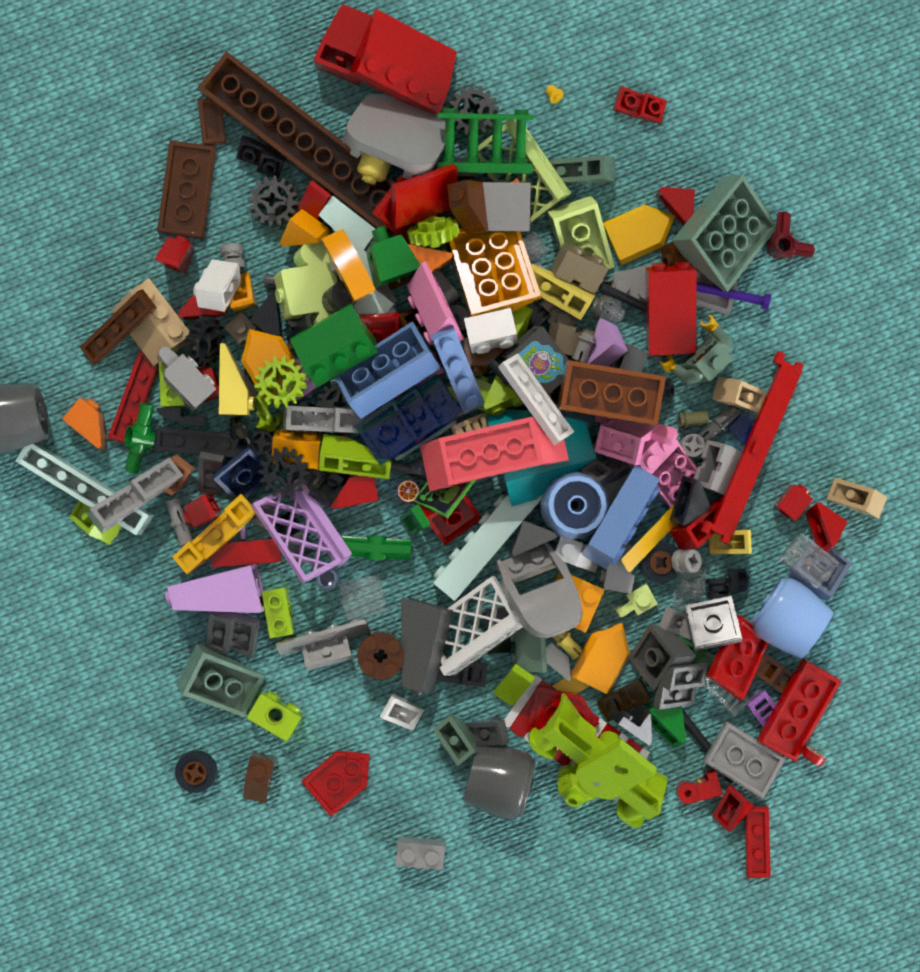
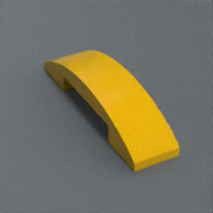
(215, 536)

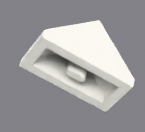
(401, 712)

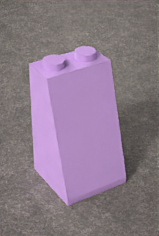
(224, 592)

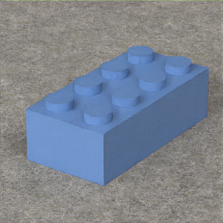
(397, 366)
(625, 511)

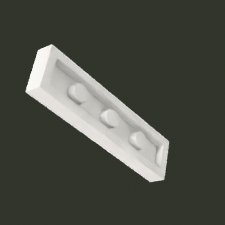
(535, 399)

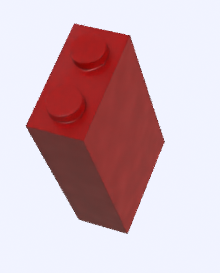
(670, 309)

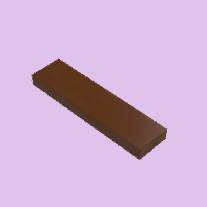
(118, 327)

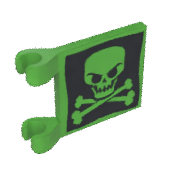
(442, 501)

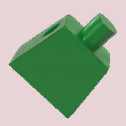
(390, 258)

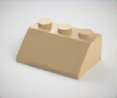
(159, 328)

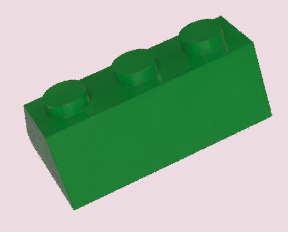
(334, 345)

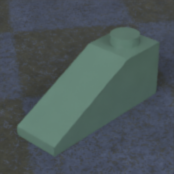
(585, 169)

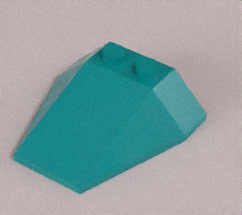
(531, 482)

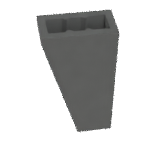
(423, 641)

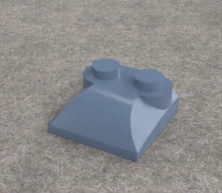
(828, 588)

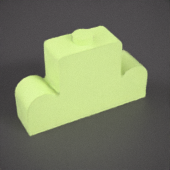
(302, 287)

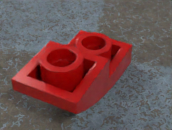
(639, 105)

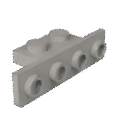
(325, 646)

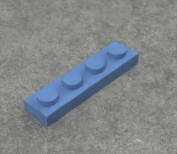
(458, 369)

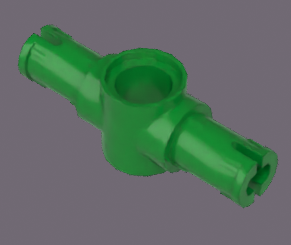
(139, 438)

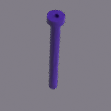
(763, 300)

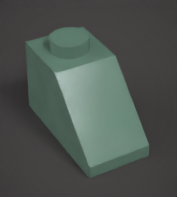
(456, 739)

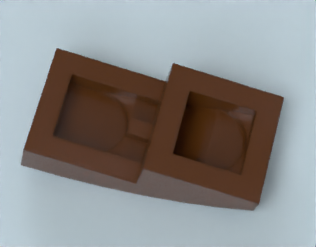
(773, 673)

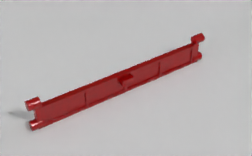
(755, 449)

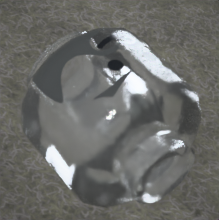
(607, 309)

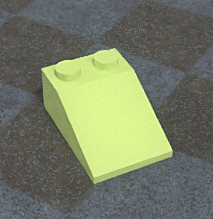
(582, 226)

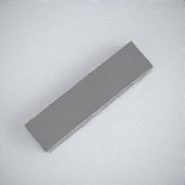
(321, 419)
(135, 495)

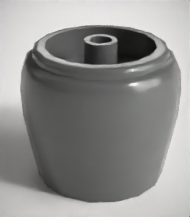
(22, 416)
(500, 781)

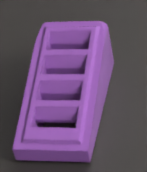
(755, 700)

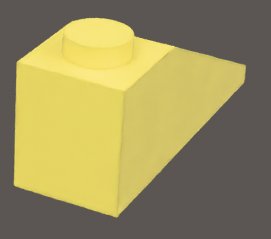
(562, 293)
(233, 391)

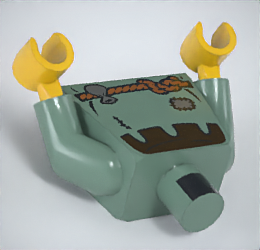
(708, 360)

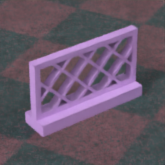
(319, 526)

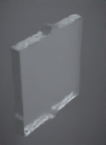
(363, 597)

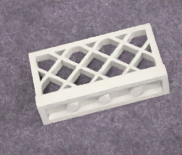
(486, 641)

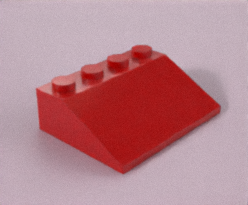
(404, 63)

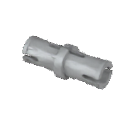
(178, 521)

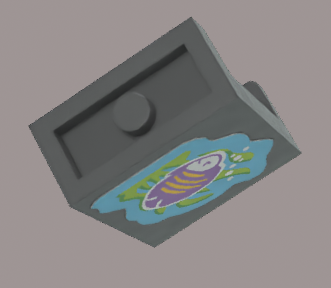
(541, 357)

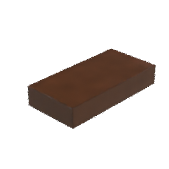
(211, 123)

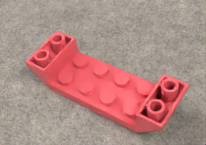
(489, 453)

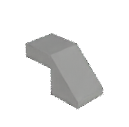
(676, 623)

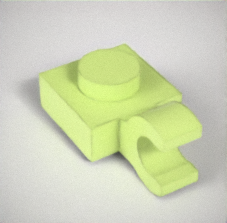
(639, 601)

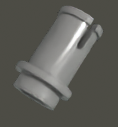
(585, 344)

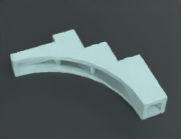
(360, 235)

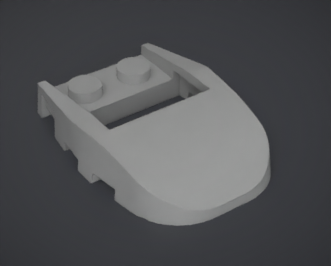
(548, 608)

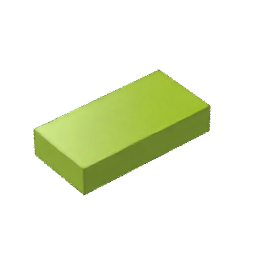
(513, 685)

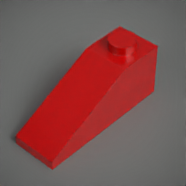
(690, 536)

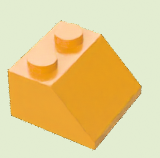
(590, 598)

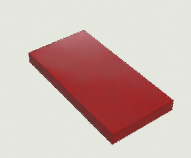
(799, 710)

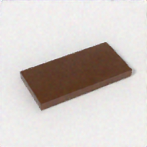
(187, 189)

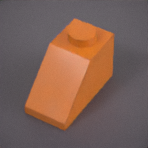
(88, 421)

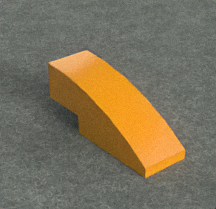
(348, 265)

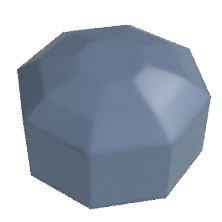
(328, 579)

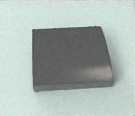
(232, 632)
(680, 685)

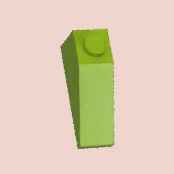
(349, 457)

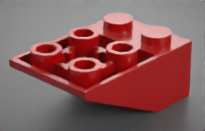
(342, 43)

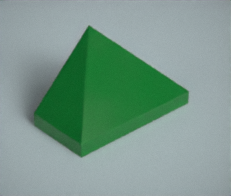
(669, 724)

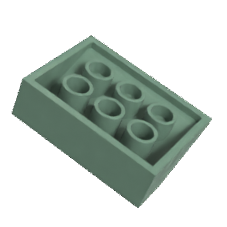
(726, 231)

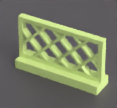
(541, 165)

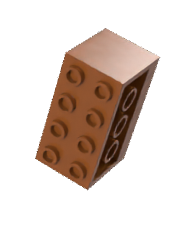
(611, 392)

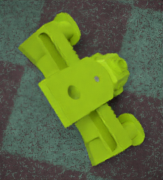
(601, 766)

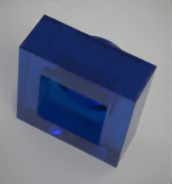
(741, 427)

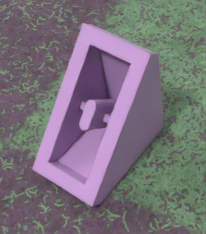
(608, 344)

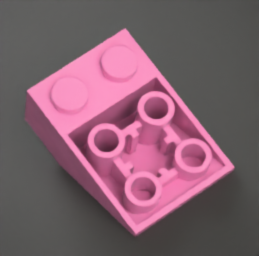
(668, 465)

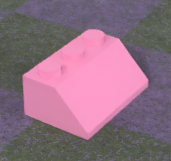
(431, 303)

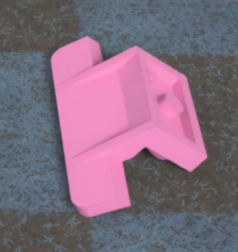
(626, 439)

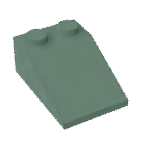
(219, 681)

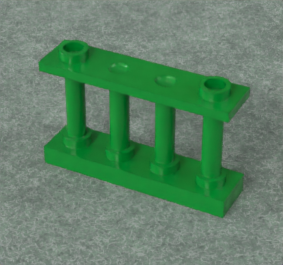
(496, 163)

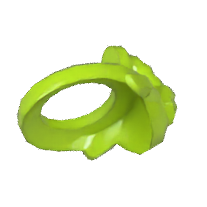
(266, 422)

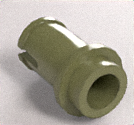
(692, 419)

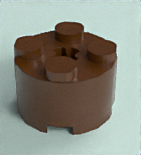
(371, 664)

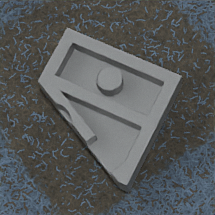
(631, 282)

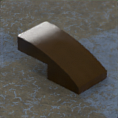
(625, 698)

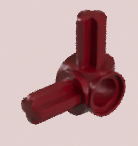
(791, 246)

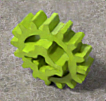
(433, 231)
(289, 380)

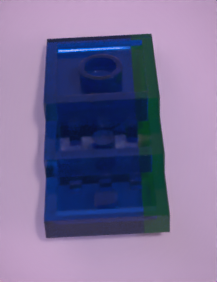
(409, 419)

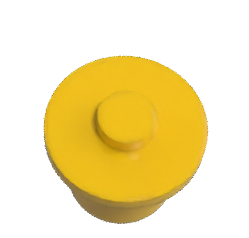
(554, 94)

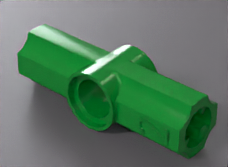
(379, 547)

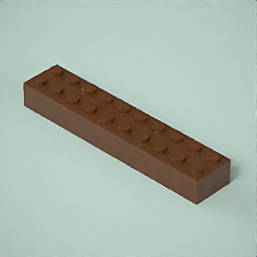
(292, 134)

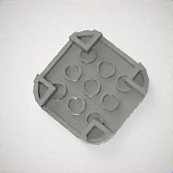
(396, 134)

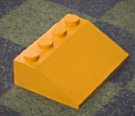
(493, 271)

